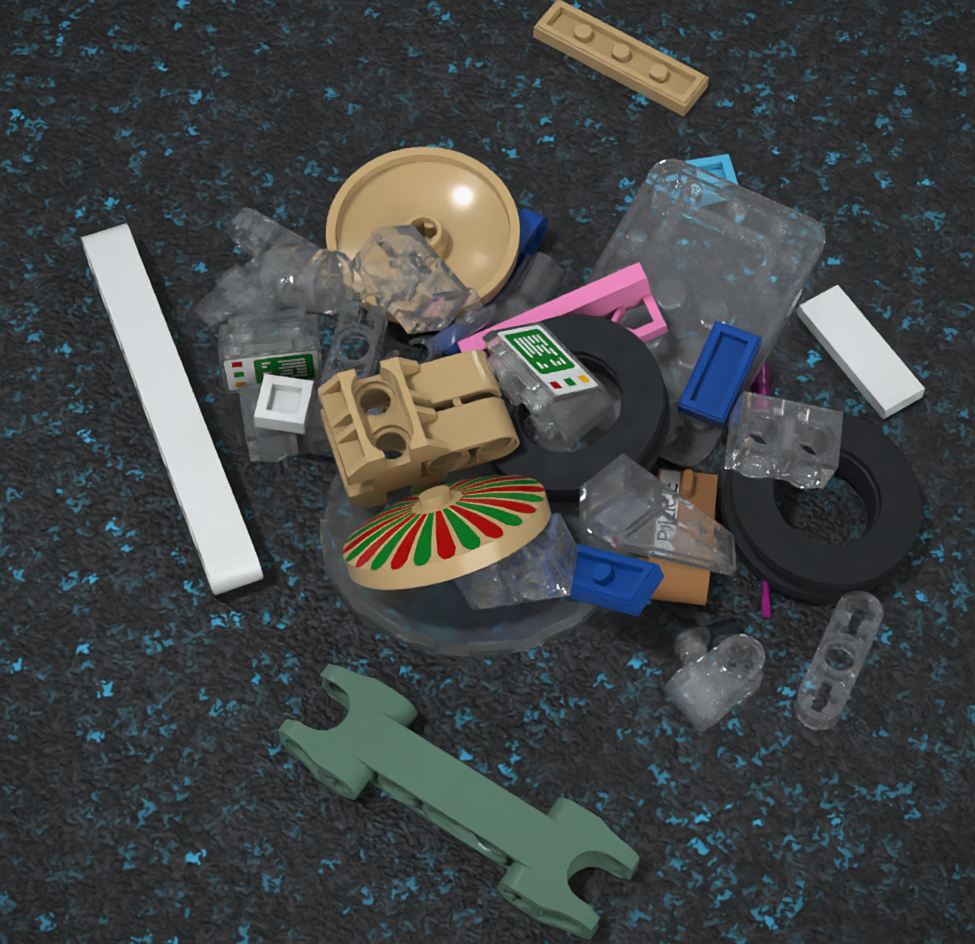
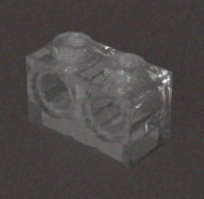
(784, 428)
(530, 574)

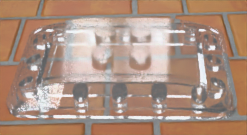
(707, 258)

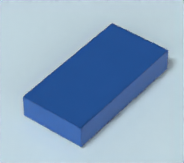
(719, 374)

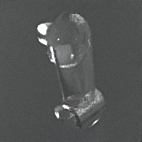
(476, 318)

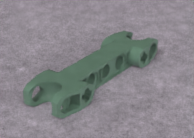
(532, 846)

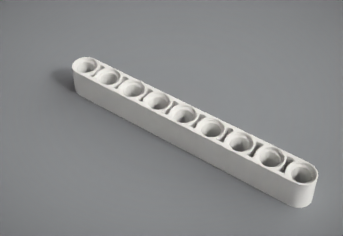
(172, 411)

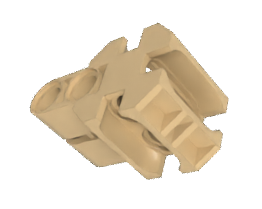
(434, 414)

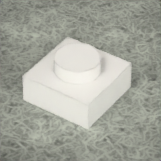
(284, 403)

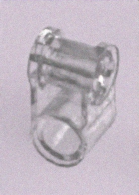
(711, 687)

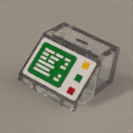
(270, 346)
(547, 380)

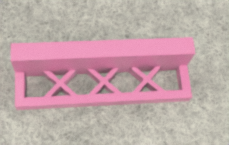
(603, 298)

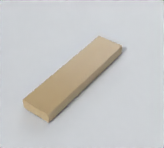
(621, 57)

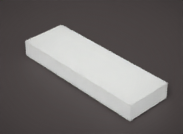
(860, 351)

